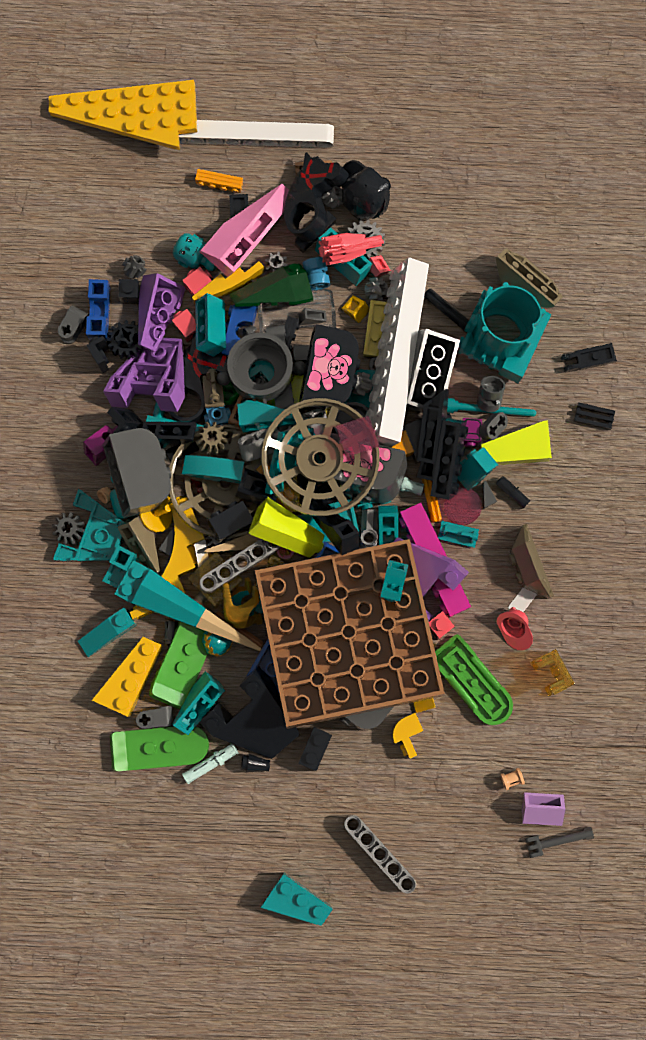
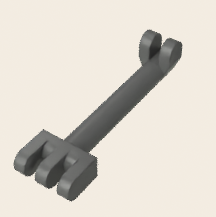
(539, 845)

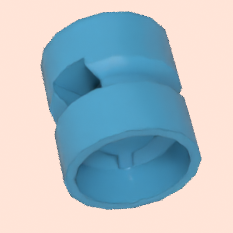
(316, 273)

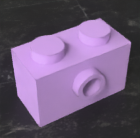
(543, 809)

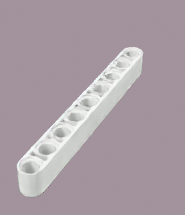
(261, 134)

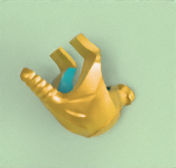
(241, 615)

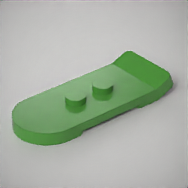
(179, 666)
(473, 681)
(157, 748)

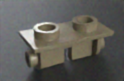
(212, 390)

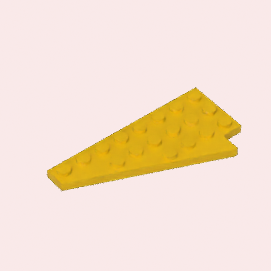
(141, 112)

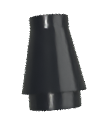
(252, 763)

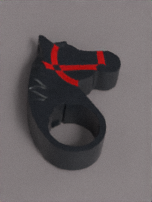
(306, 195)
(195, 366)

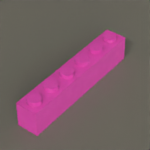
(422, 534)

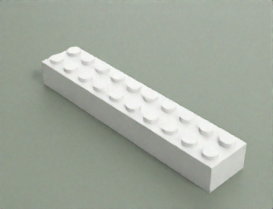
(397, 350)

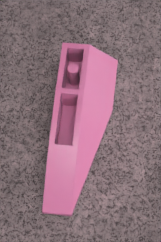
(244, 231)

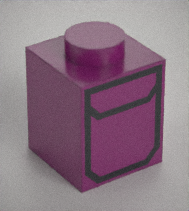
(473, 437)

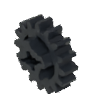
(119, 344)

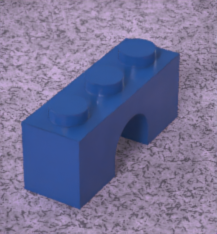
(99, 302)
(239, 317)

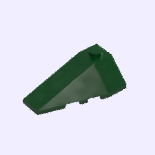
(283, 285)

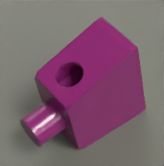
(93, 445)

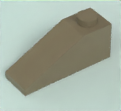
(141, 542)

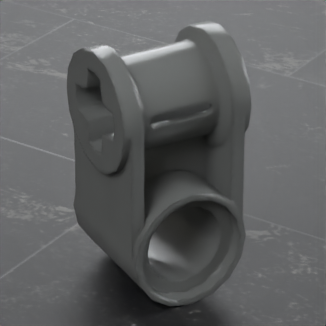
(73, 321)
(159, 717)

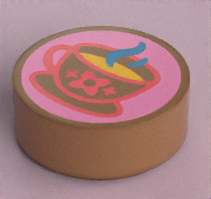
(285, 554)

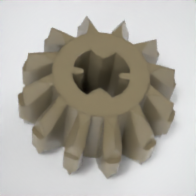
(204, 435)

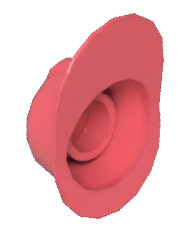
(515, 629)

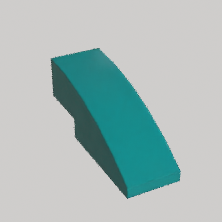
(213, 468)

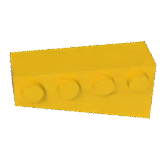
(129, 679)

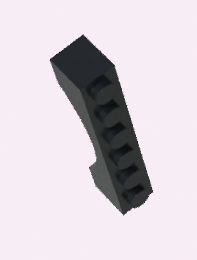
(338, 529)

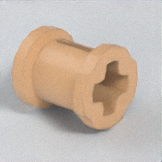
(512, 779)

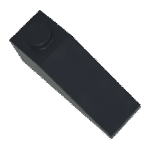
(172, 433)

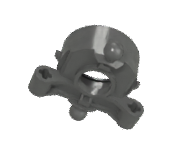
(262, 347)

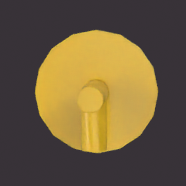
(158, 519)

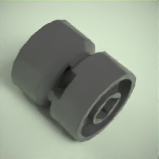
(490, 393)

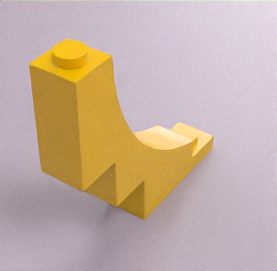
(180, 560)

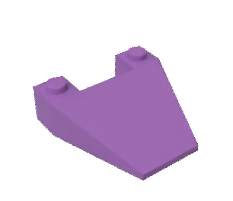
(151, 373)
(433, 566)

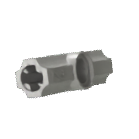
(369, 527)

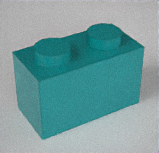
(476, 468)

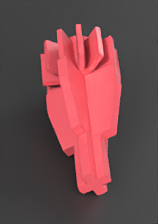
(346, 247)

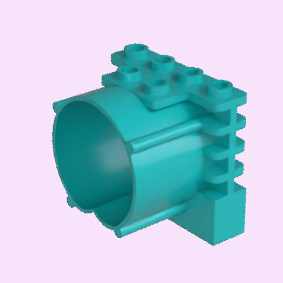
(505, 356)

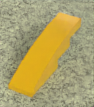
(221, 287)

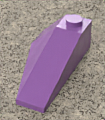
(157, 304)

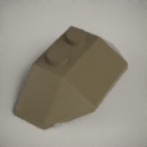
(522, 273)
(528, 564)

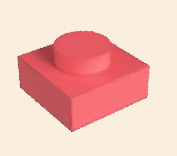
(379, 266)

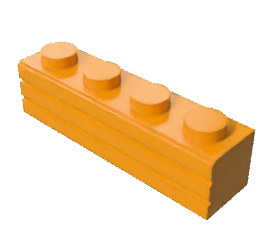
(218, 180)

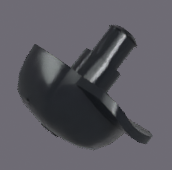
(365, 191)

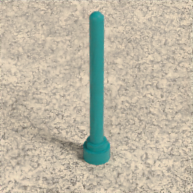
(454, 406)

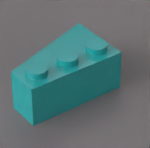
(296, 901)

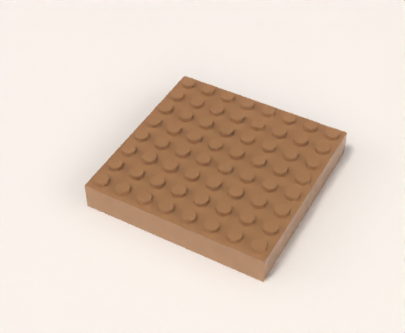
(341, 643)

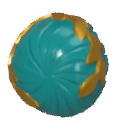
(215, 644)

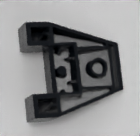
(258, 724)

